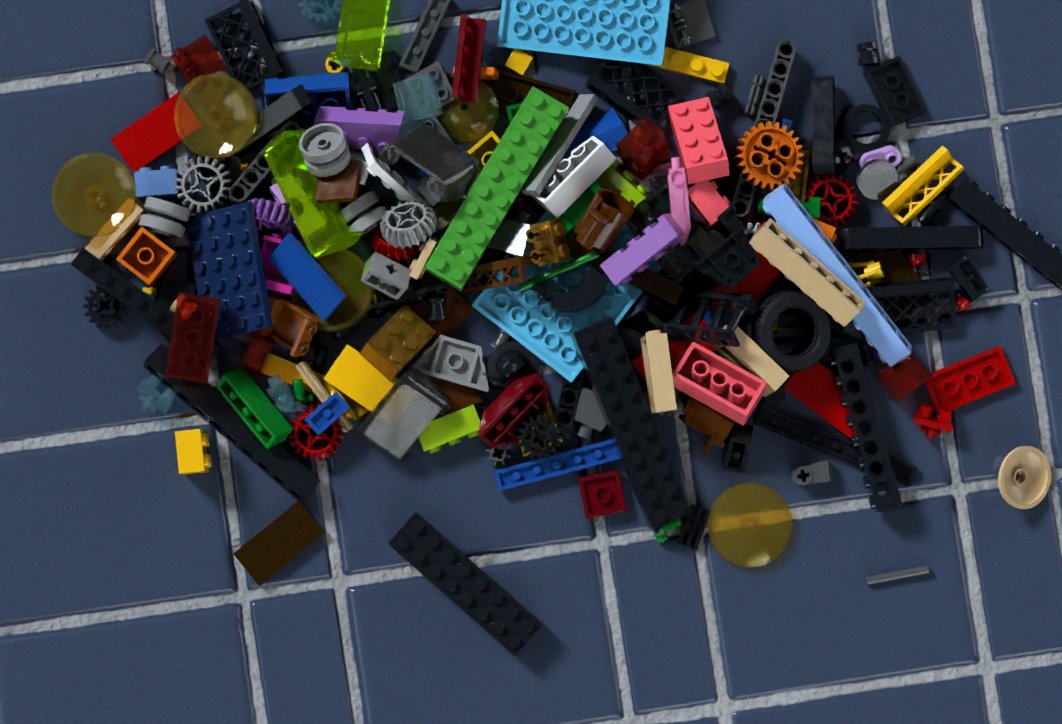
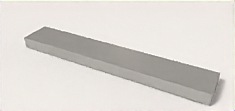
(559, 144)

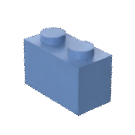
(156, 182)

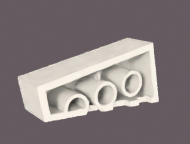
(574, 176)

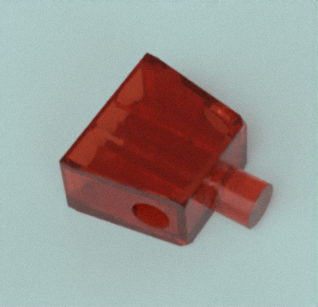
(258, 354)

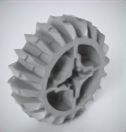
(207, 193)
(408, 224)

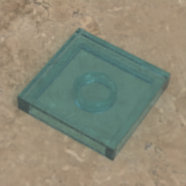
(417, 98)

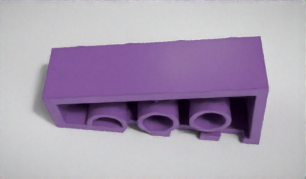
(362, 125)
(643, 249)

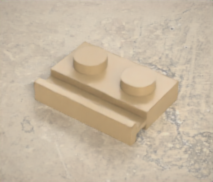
(418, 265)

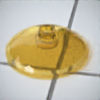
(473, 122)

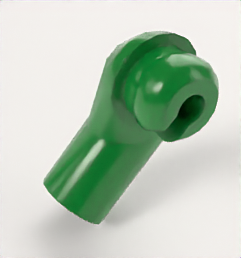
(300, 394)
(660, 533)

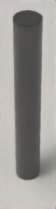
(897, 575)

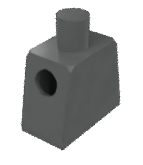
(511, 239)
(588, 414)

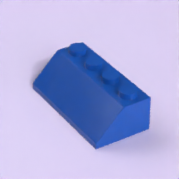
(323, 89)
(605, 127)

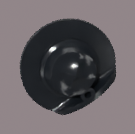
(509, 363)

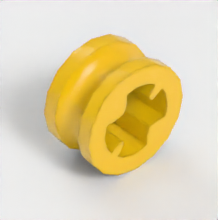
(329, 68)

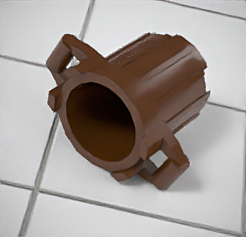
(604, 219)
(707, 422)

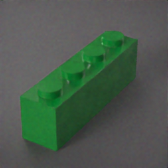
(254, 407)

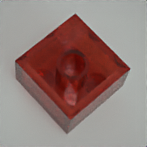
(643, 149)
(903, 378)

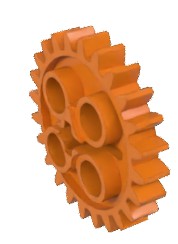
(777, 138)

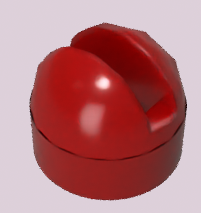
(916, 259)
(962, 301)

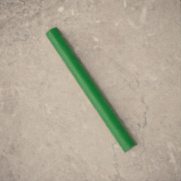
(559, 270)

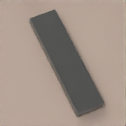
(424, 35)

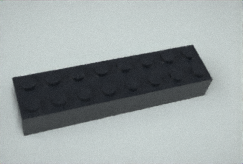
(465, 583)

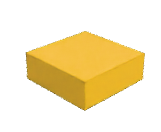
(518, 61)

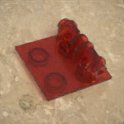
(197, 59)

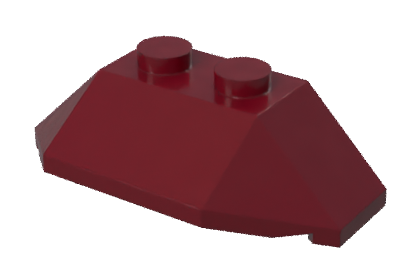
(512, 406)

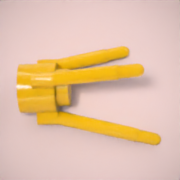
(873, 271)

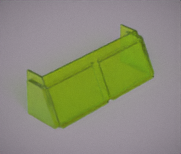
(361, 34)
(319, 224)

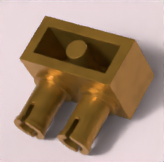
(549, 242)

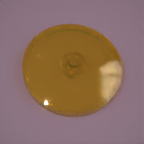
(215, 115)
(93, 194)
(346, 271)
(749, 525)

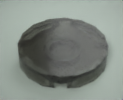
(877, 179)

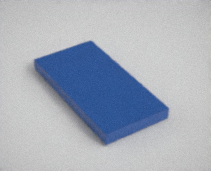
(307, 277)

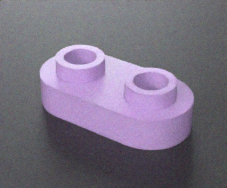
(882, 153)

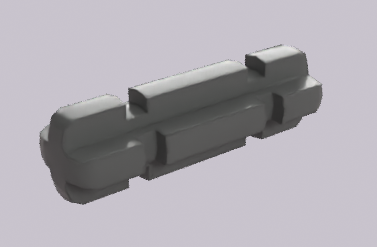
(754, 95)

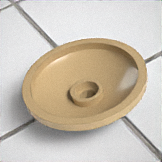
(1024, 477)

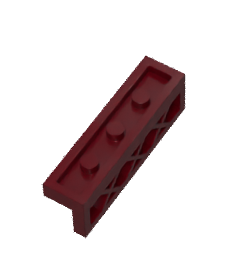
(469, 59)

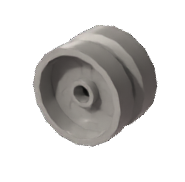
(324, 149)
(362, 215)
(164, 217)

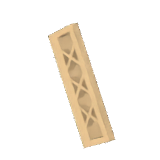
(104, 245)

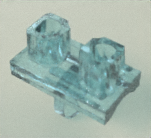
(281, 394)
(152, 398)

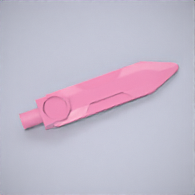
(679, 197)

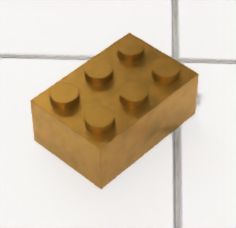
(397, 342)

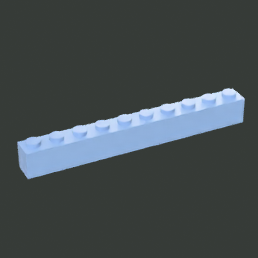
(872, 318)

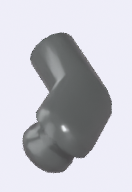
(903, 168)

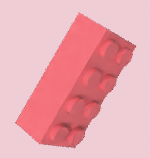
(698, 140)
(718, 383)

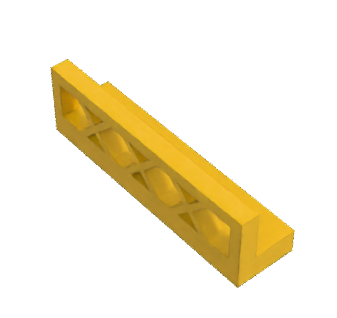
(919, 184)

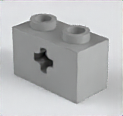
(386, 275)

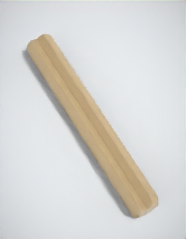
(320, 391)

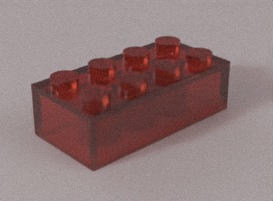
(192, 337)

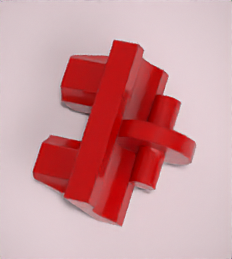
(924, 418)

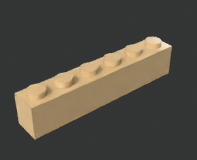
(807, 272)

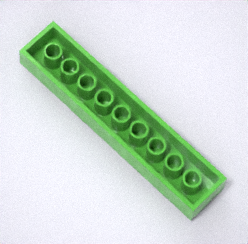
(496, 188)

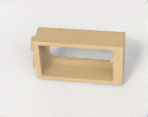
(753, 360)
(658, 372)

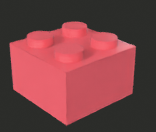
(707, 202)

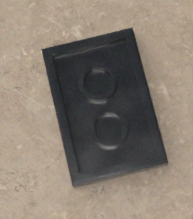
(894, 92)

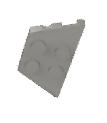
(455, 363)

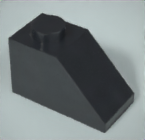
(738, 447)

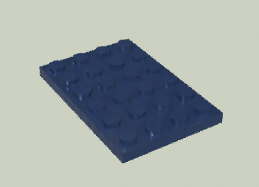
(230, 268)

